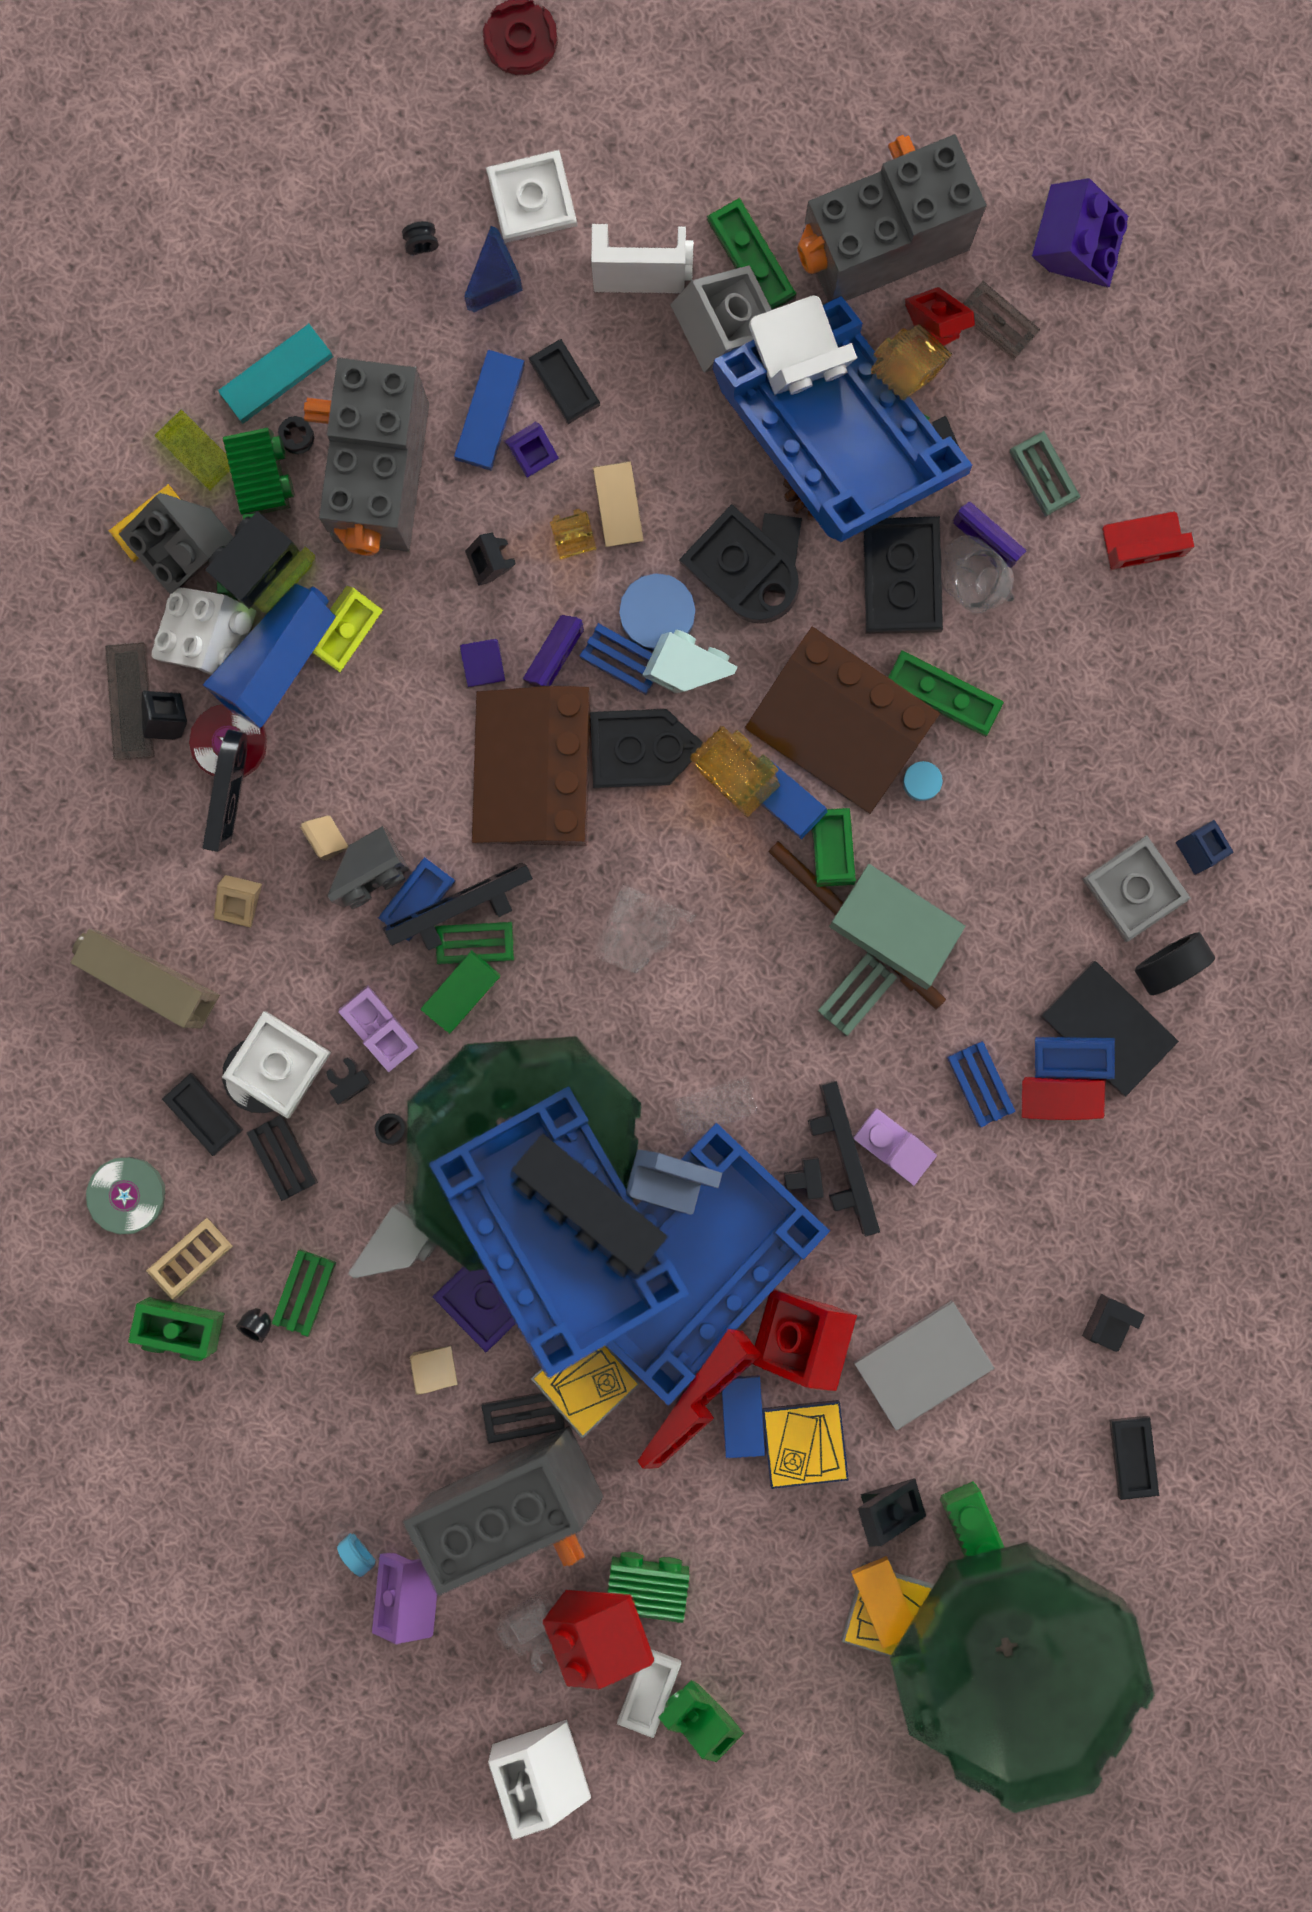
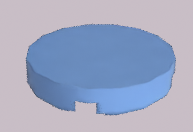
(655, 607)

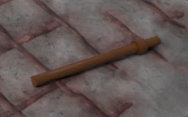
(834, 903)

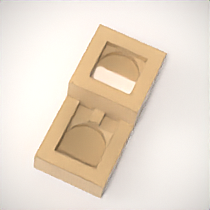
(618, 504)

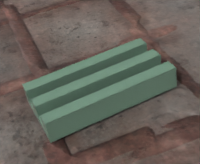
(1031, 480)
(878, 969)

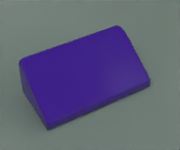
(977, 524)
(554, 651)

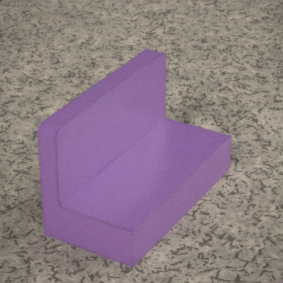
(403, 1600)

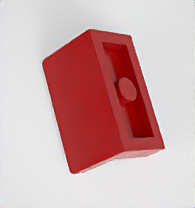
(1146, 540)

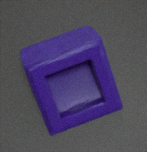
(531, 449)
(482, 662)

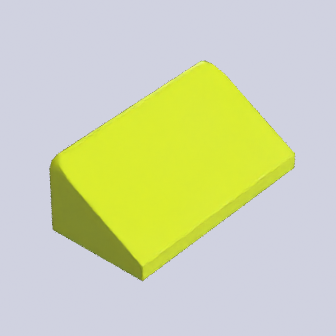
(353, 621)

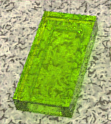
(194, 449)
(286, 580)

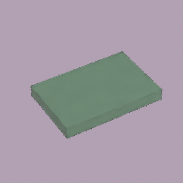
(897, 926)

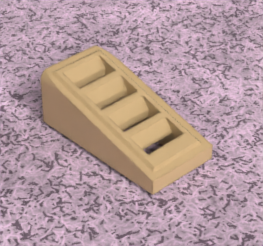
(175, 1291)

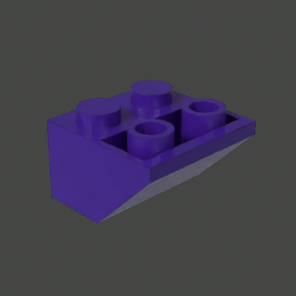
(1080, 232)

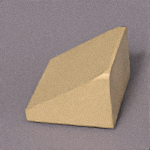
(324, 837)
(236, 900)
(433, 1369)

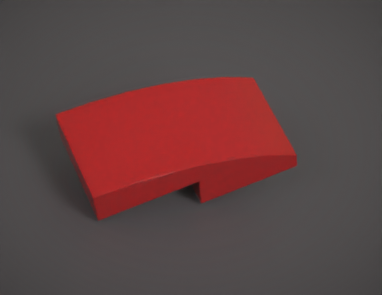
(1063, 1098)

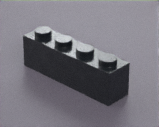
(587, 1206)

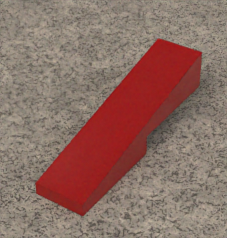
(690, 1414)

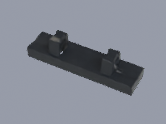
(488, 889)
(857, 1194)

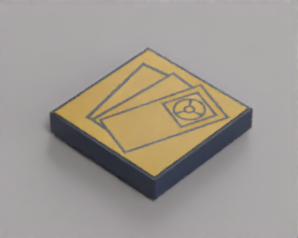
(805, 1444)

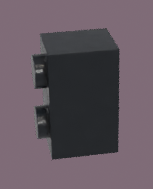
(252, 559)

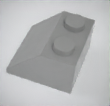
(718, 312)
(393, 1245)

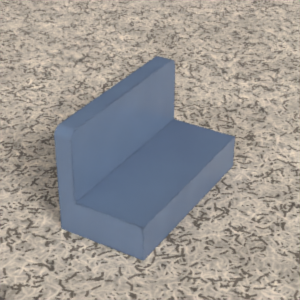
(669, 1181)

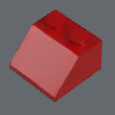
(804, 1340)
(597, 1638)

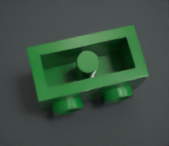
(176, 1328)

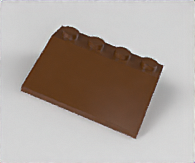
(841, 720)
(531, 766)

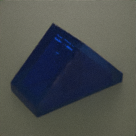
(493, 276)

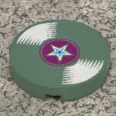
(125, 1195)

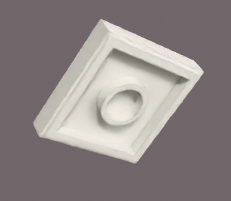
(531, 196)
(276, 1064)

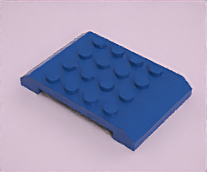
(845, 441)
(728, 1258)
(549, 1282)

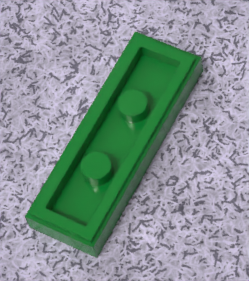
(748, 247)
(946, 693)

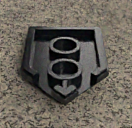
(639, 748)

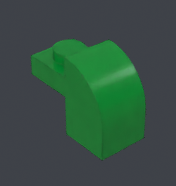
(701, 1721)

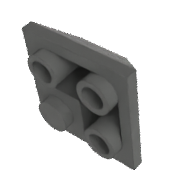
(175, 539)
(367, 866)

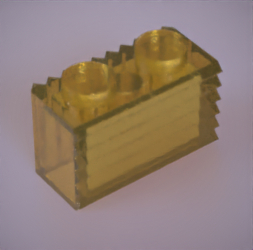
(909, 361)
(736, 770)

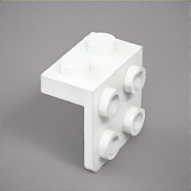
(799, 346)
(201, 629)

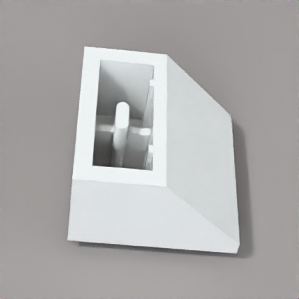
(538, 1778)

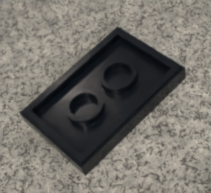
(903, 576)
(1103, 1009)

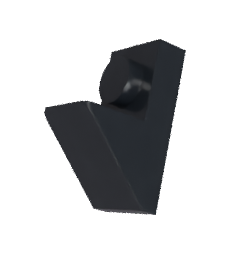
(890, 1511)

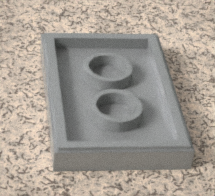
(924, 1365)

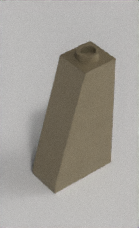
(144, 979)

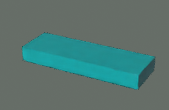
(275, 373)

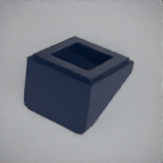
(1204, 847)

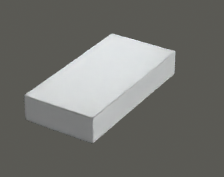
(649, 1695)

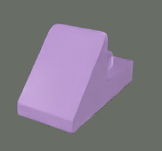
(895, 1146)

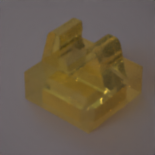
(572, 534)

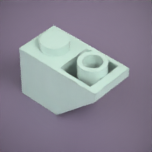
(683, 665)

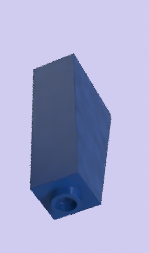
(271, 655)

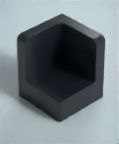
(1111, 1323)

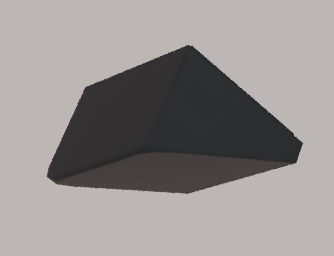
(162, 715)

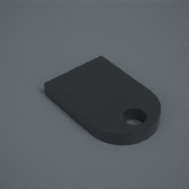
(741, 565)
(226, 791)

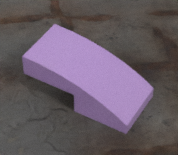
(378, 1028)

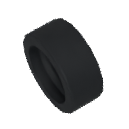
(1175, 964)

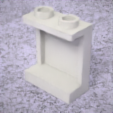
(640, 268)

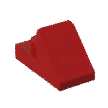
(940, 314)

